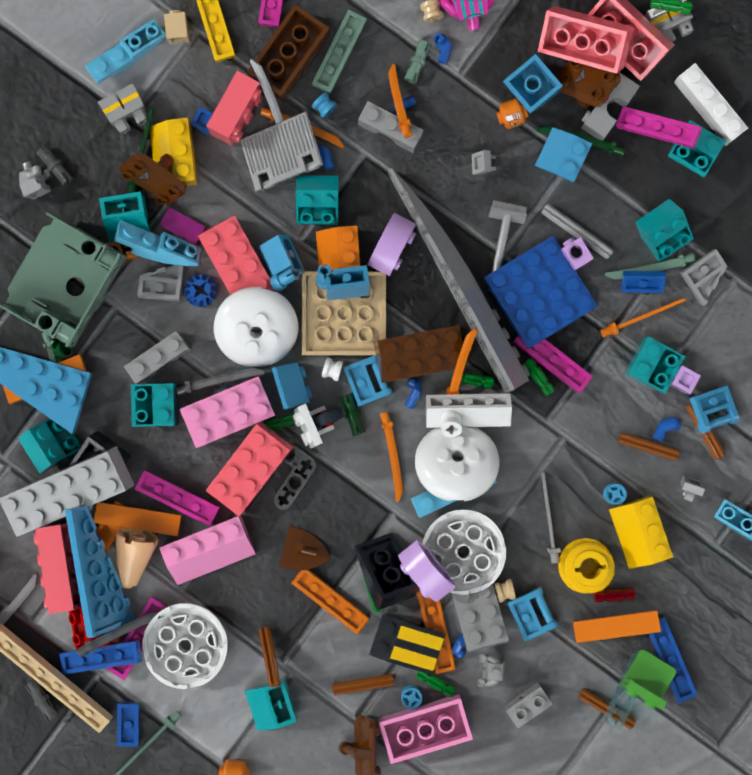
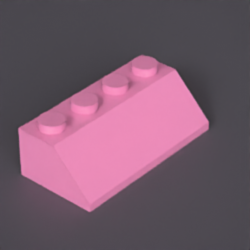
(207, 550)

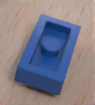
(643, 281)
(128, 724)

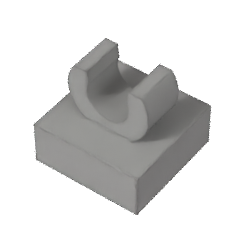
(482, 162)
(691, 487)

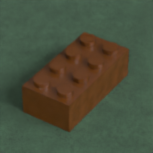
(291, 50)
(418, 353)

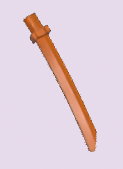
(404, 123)
(317, 132)
(613, 329)
(457, 375)
(387, 425)

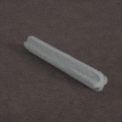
(577, 231)

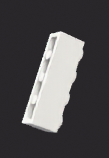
(710, 104)
(475, 409)

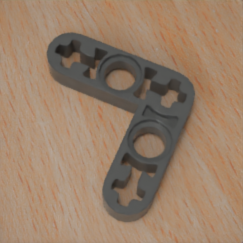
(296, 464)

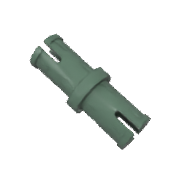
(417, 62)

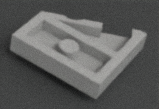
(704, 275)
(162, 284)

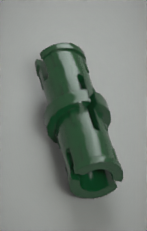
(352, 414)

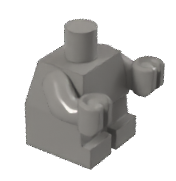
(33, 182)
(493, 671)

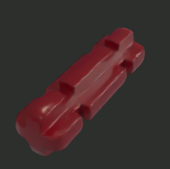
(614, 595)

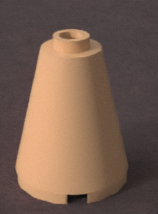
(133, 554)

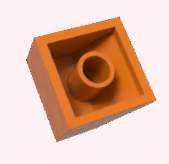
(338, 247)

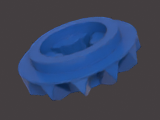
(210, 288)

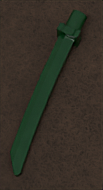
(610, 148)
(133, 185)

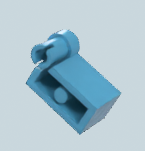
(281, 261)
(343, 282)

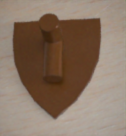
(302, 551)

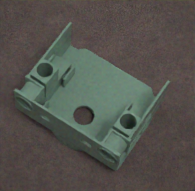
(42, 280)

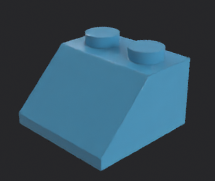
(533, 84)
(563, 154)
(291, 385)

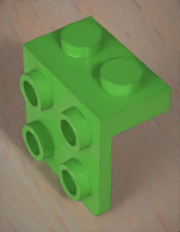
(648, 679)

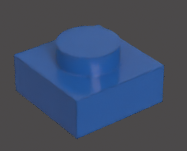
(201, 120)

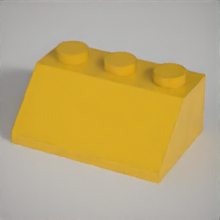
(175, 139)
(640, 532)

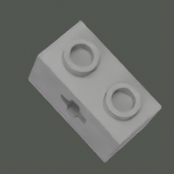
(527, 705)

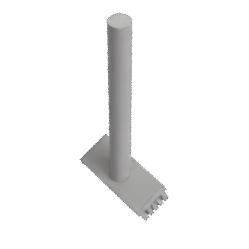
(506, 213)

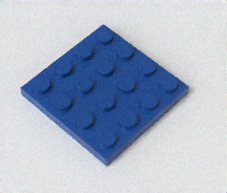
(540, 292)

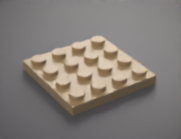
(344, 324)

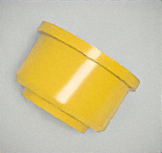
(586, 566)

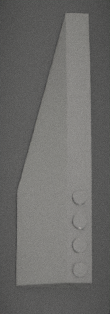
(466, 292)

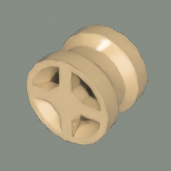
(431, 11)
(504, 590)

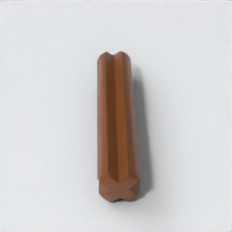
(709, 438)
(648, 446)
(269, 657)
(363, 684)
(602, 705)

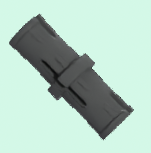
(54, 165)
(42, 700)

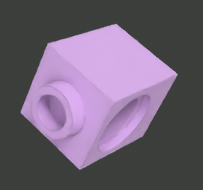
(585, 256)
(685, 380)

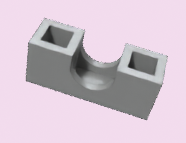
(381, 121)
(599, 122)
(156, 357)

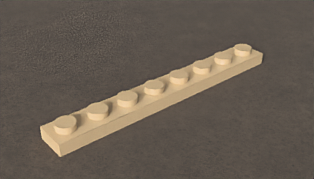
(53, 680)

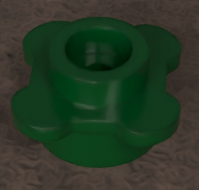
(61, 351)

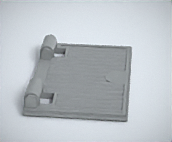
(281, 151)

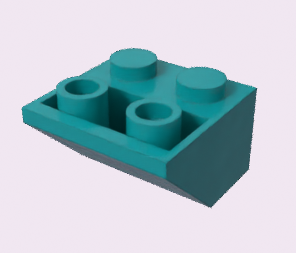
(702, 156)
(317, 199)
(124, 207)
(664, 230)
(654, 365)
(154, 405)
(48, 445)
(271, 706)

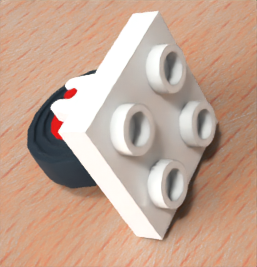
(309, 425)

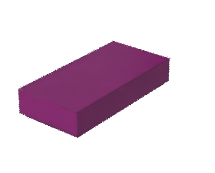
(182, 226)

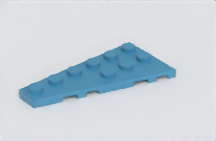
(45, 385)
(97, 580)

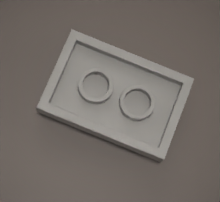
(480, 619)

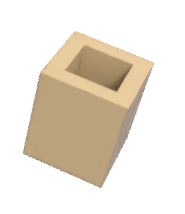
(176, 27)

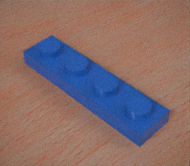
(669, 653)
(103, 657)

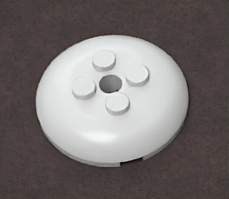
(251, 309)
(454, 479)
(484, 543)
(170, 661)

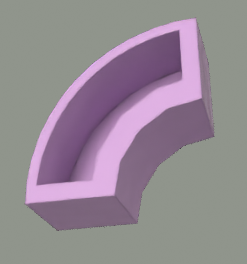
(391, 244)
(426, 571)

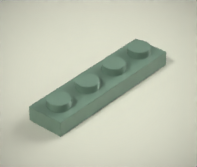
(339, 52)

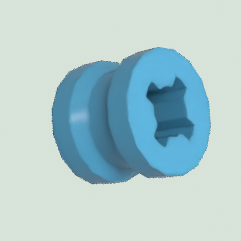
(324, 105)
(618, 495)
(410, 701)

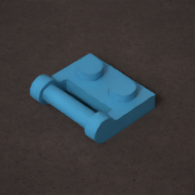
(361, 383)
(713, 402)
(526, 617)

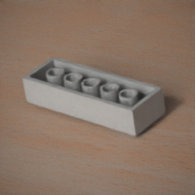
(71, 487)

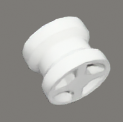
(332, 369)
(451, 424)

